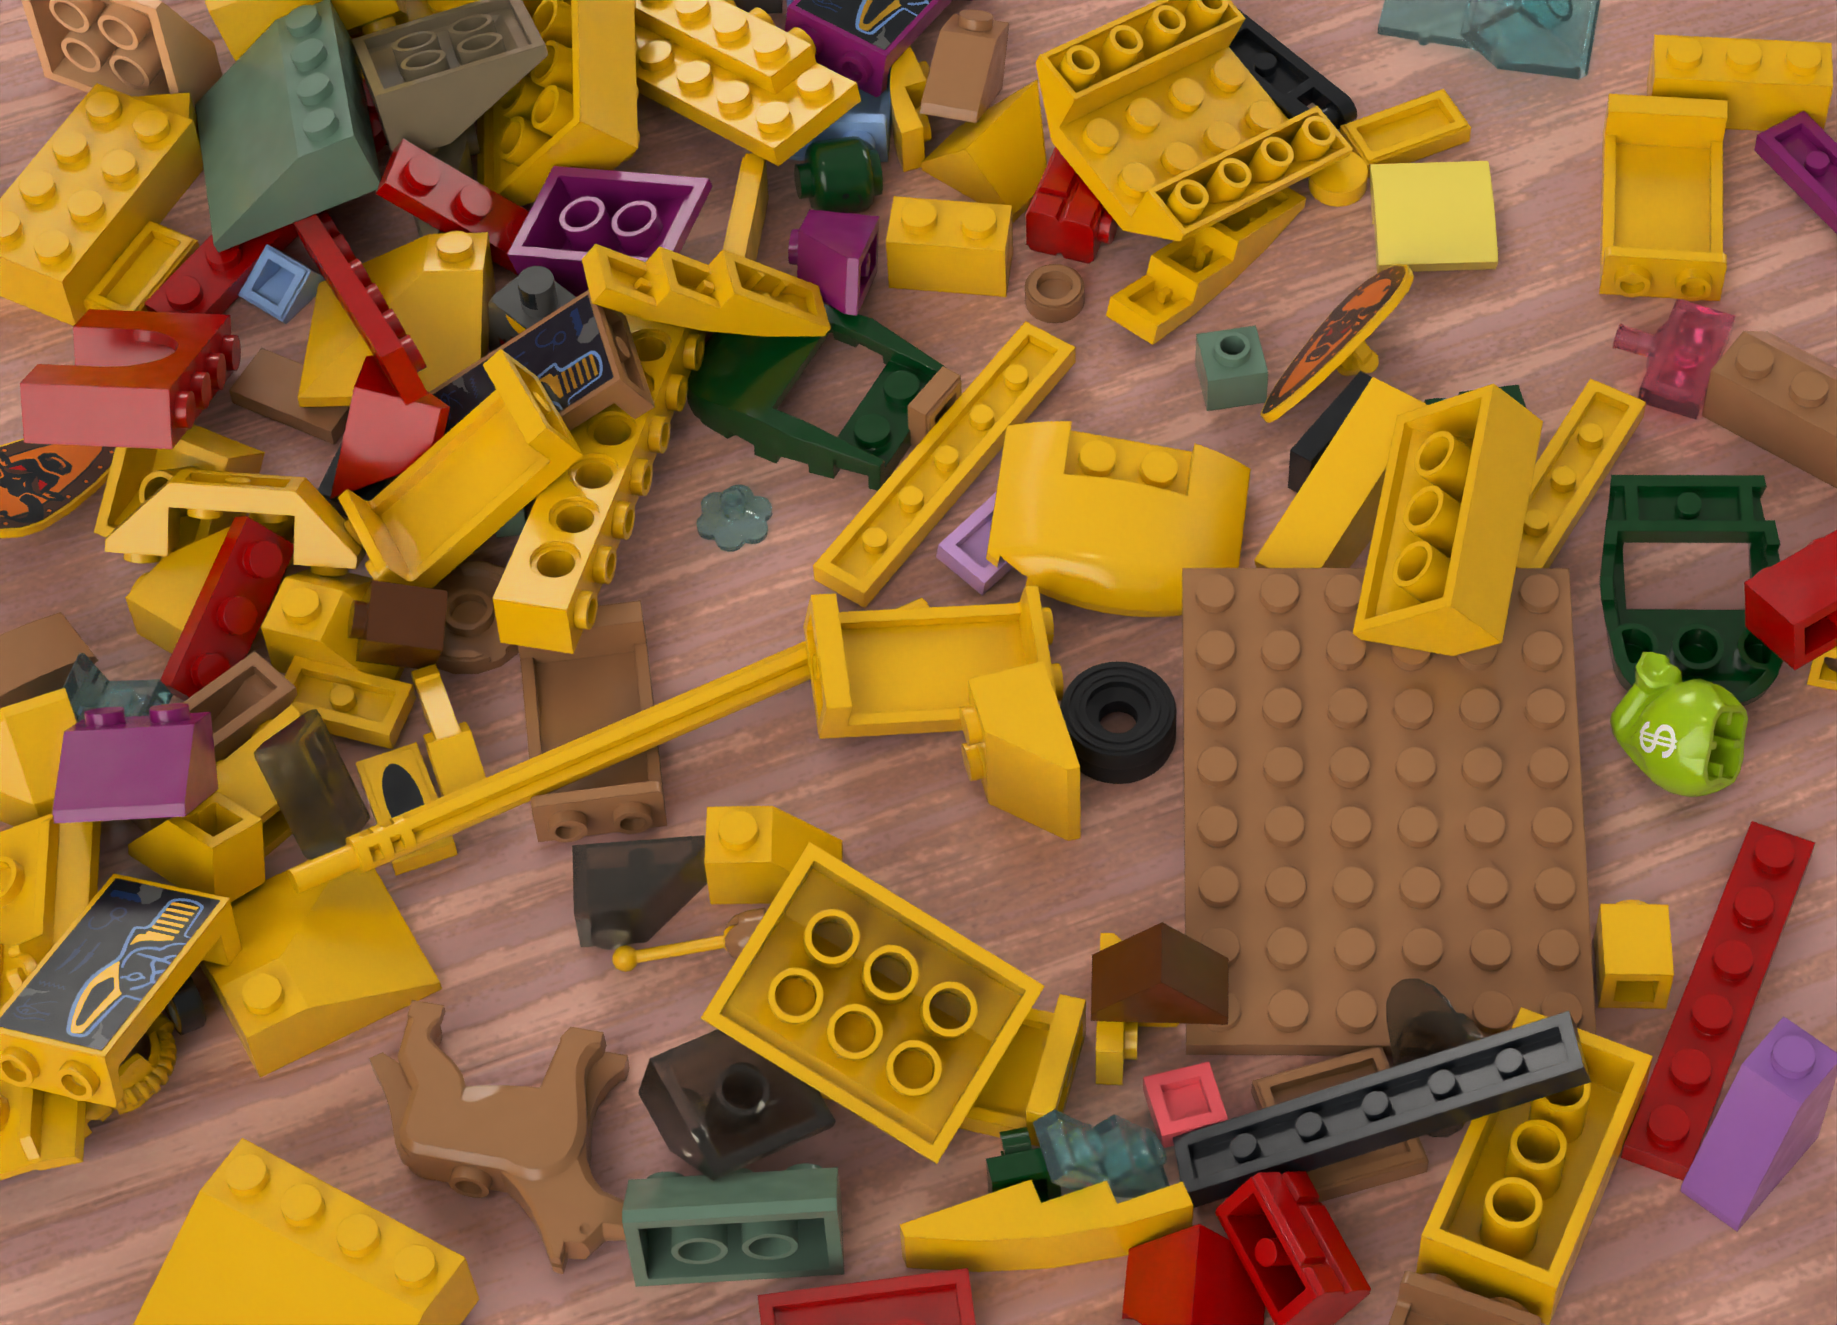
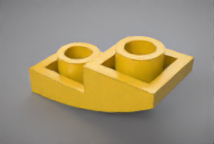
(909, 126)

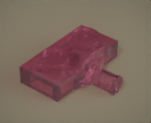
(1679, 356)

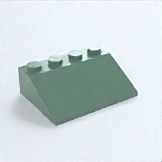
(286, 129)

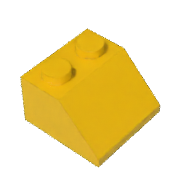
(142, 471)
(1023, 749)

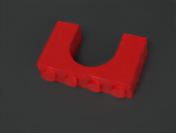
(133, 380)

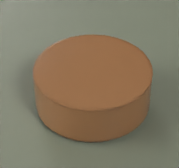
(1054, 293)

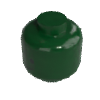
(839, 175)

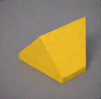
(997, 156)

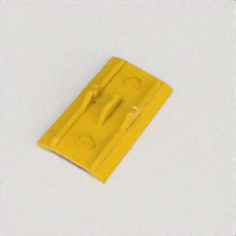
(44, 886)

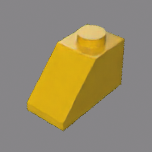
(755, 851)

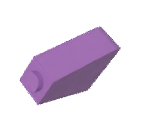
(1763, 1123)

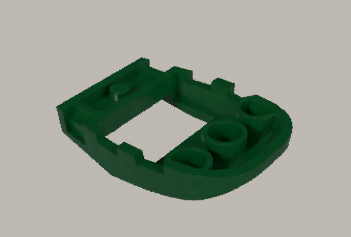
(751, 375)
(1698, 642)

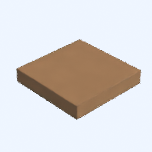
(1359, 1172)

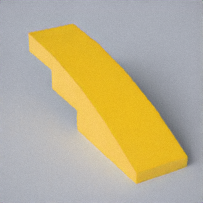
(1197, 269)
(719, 297)
(1021, 1233)

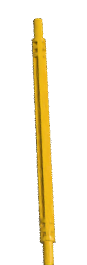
(560, 766)

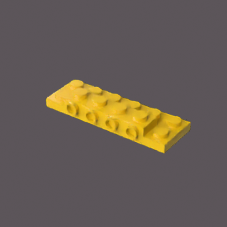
(738, 74)

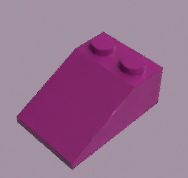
(609, 209)

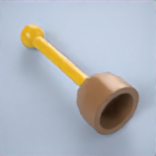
(734, 939)

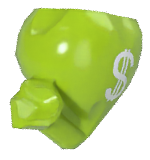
(1679, 731)

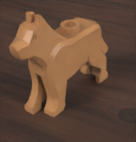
(507, 1135)

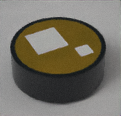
(186, 1008)

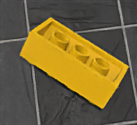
(1450, 524)

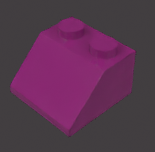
(135, 765)

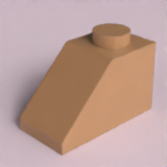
(966, 66)

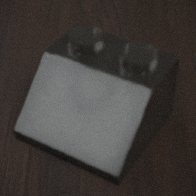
(728, 1104)

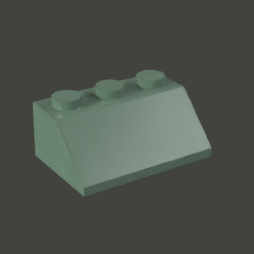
(734, 1226)

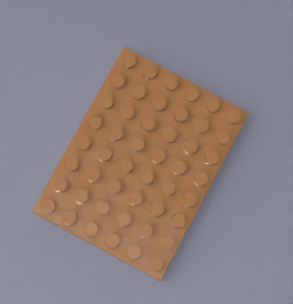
(1378, 813)

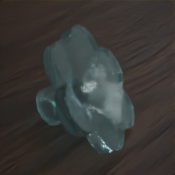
(734, 518)

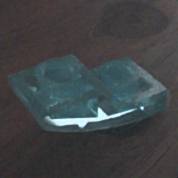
(1110, 1151)

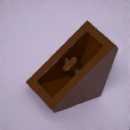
(1159, 980)

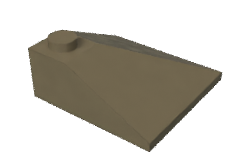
(447, 69)

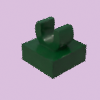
(1020, 1164)

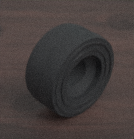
(1125, 689)

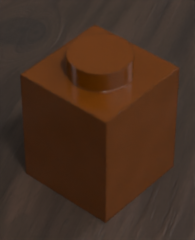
(399, 625)

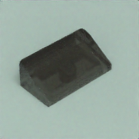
(312, 785)

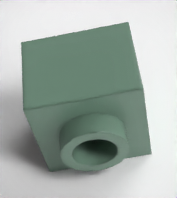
(1231, 368)

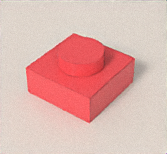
(1183, 1101)

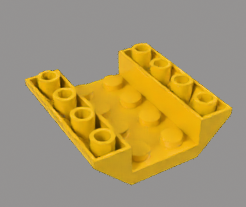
(1174, 121)

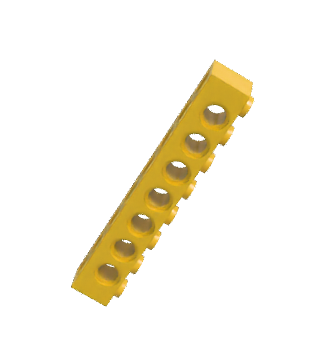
(584, 514)

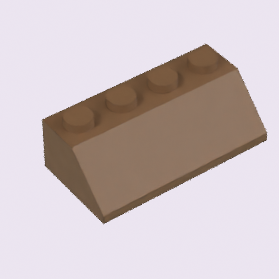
(1777, 401)

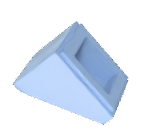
(280, 284)

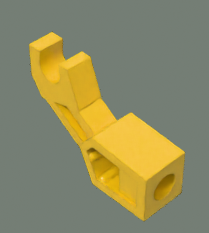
(449, 743)

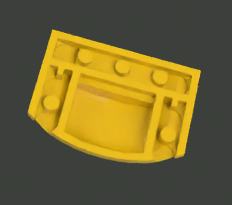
(1114, 517)

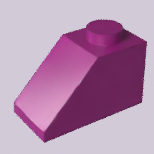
(837, 255)

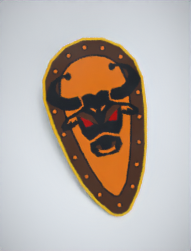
(1341, 340)
(47, 483)

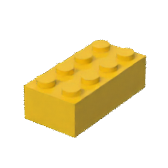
(90, 197)
(1534, 1182)

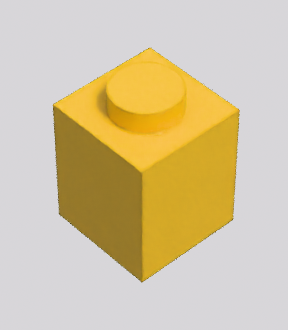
(1633, 955)

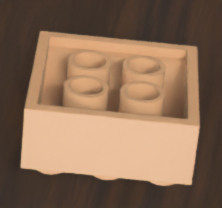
(122, 45)

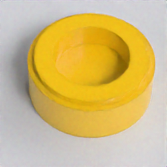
(1340, 182)

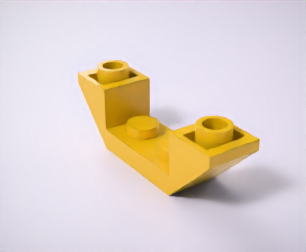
(318, 527)

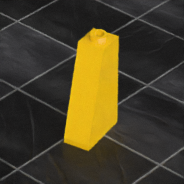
(1340, 499)

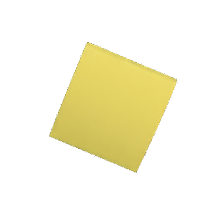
(1434, 216)

